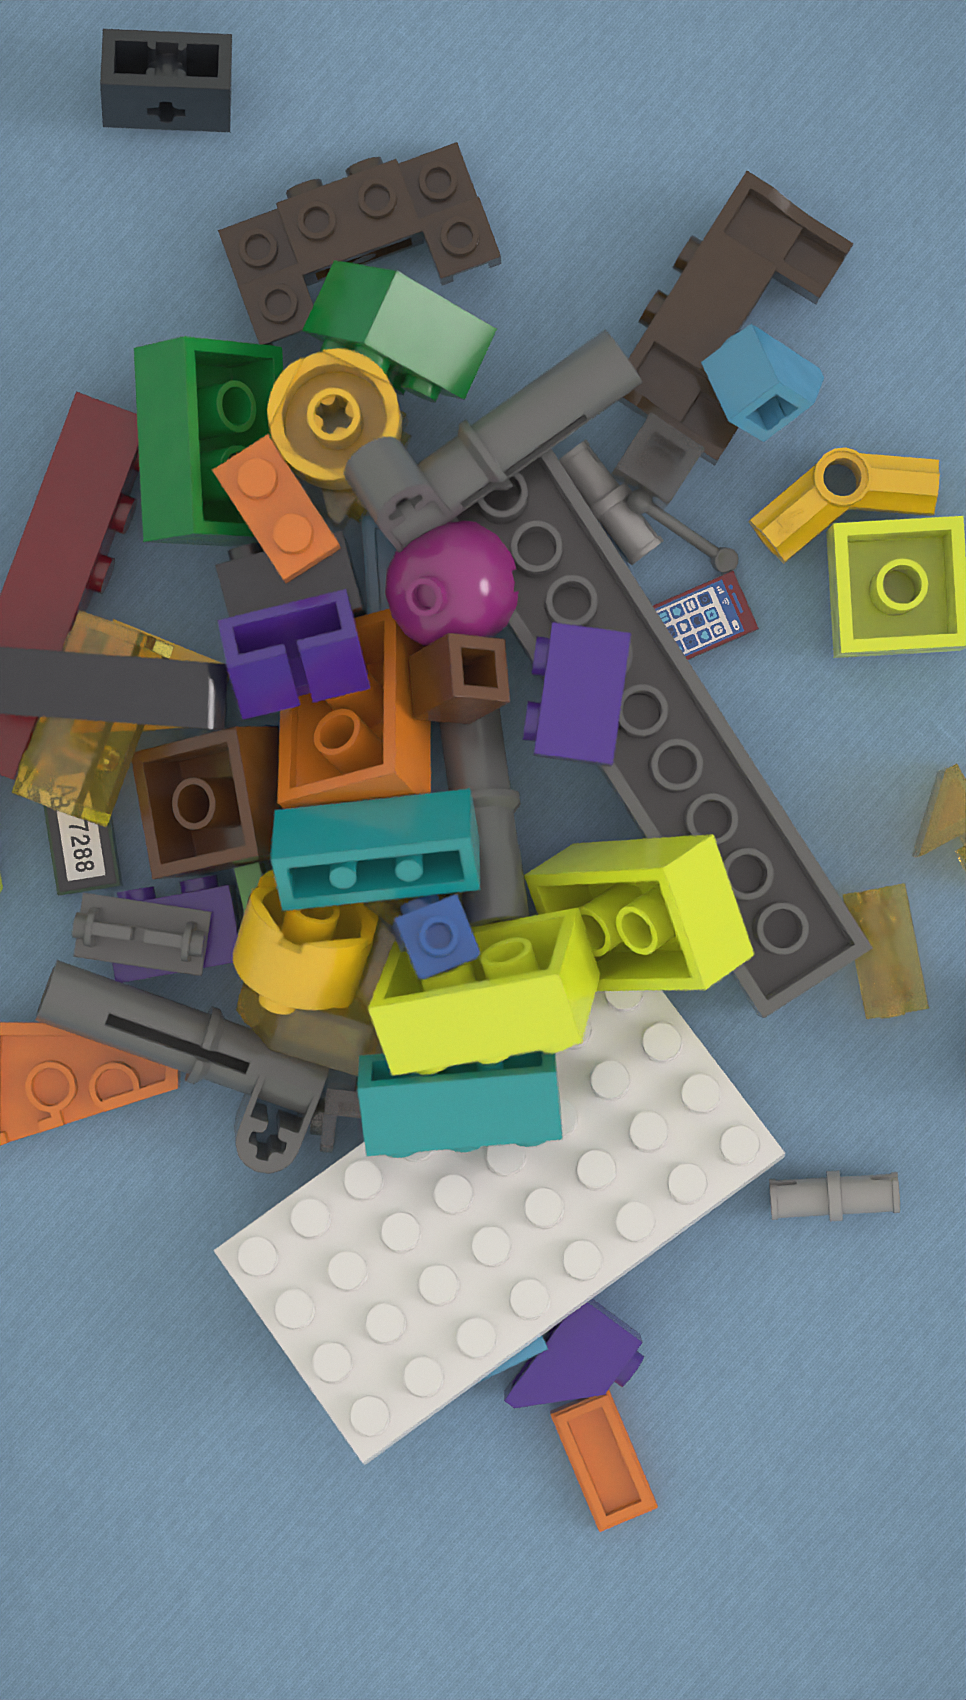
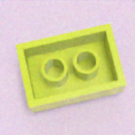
(651, 910)
(518, 997)

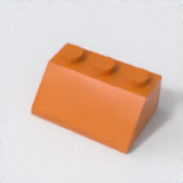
(362, 740)

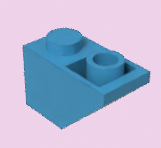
(761, 382)

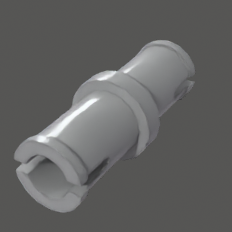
(609, 502)
(834, 1195)

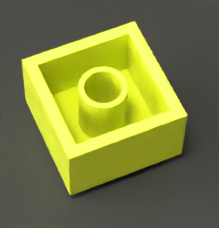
(897, 586)

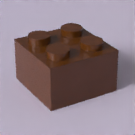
(209, 800)

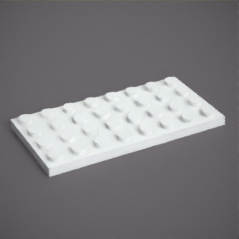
(444, 1264)

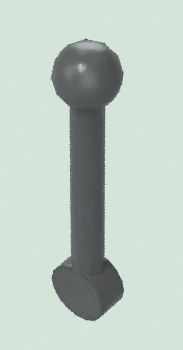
(722, 558)

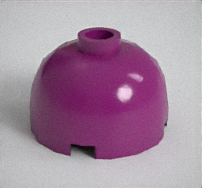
(452, 583)

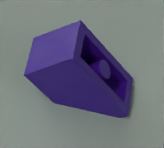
(581, 1361)

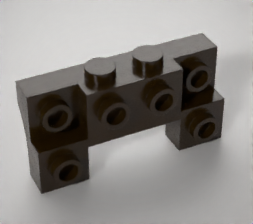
(356, 221)
(719, 285)

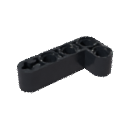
(113, 688)

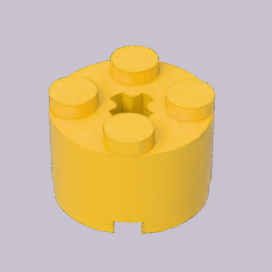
(323, 385)
(302, 954)

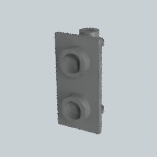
(141, 934)

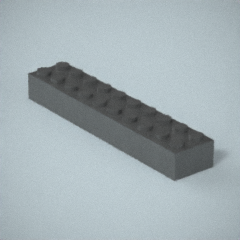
(674, 750)

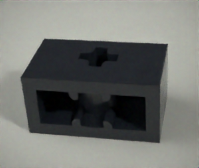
(166, 80)

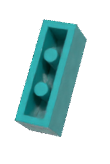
(376, 850)
(459, 1105)

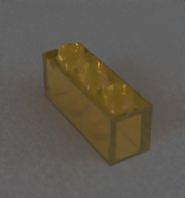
(84, 762)

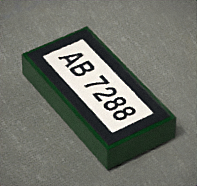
(82, 853)

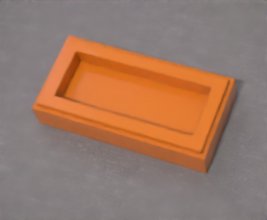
(603, 1460)

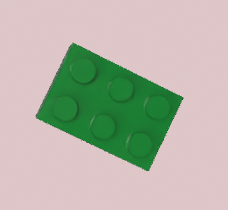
(194, 412)

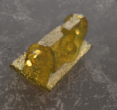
(892, 970)

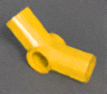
(882, 485)

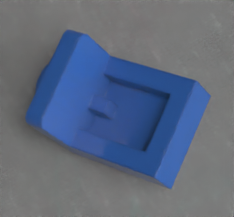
(435, 935)

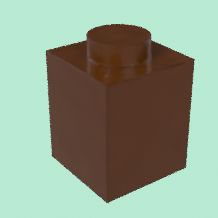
(459, 678)

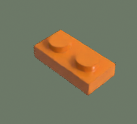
(276, 509)

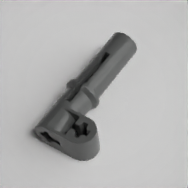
(415, 497)
(478, 762)
(198, 1045)

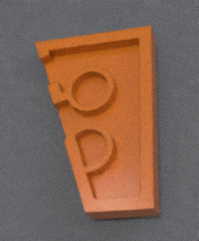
(63, 1077)

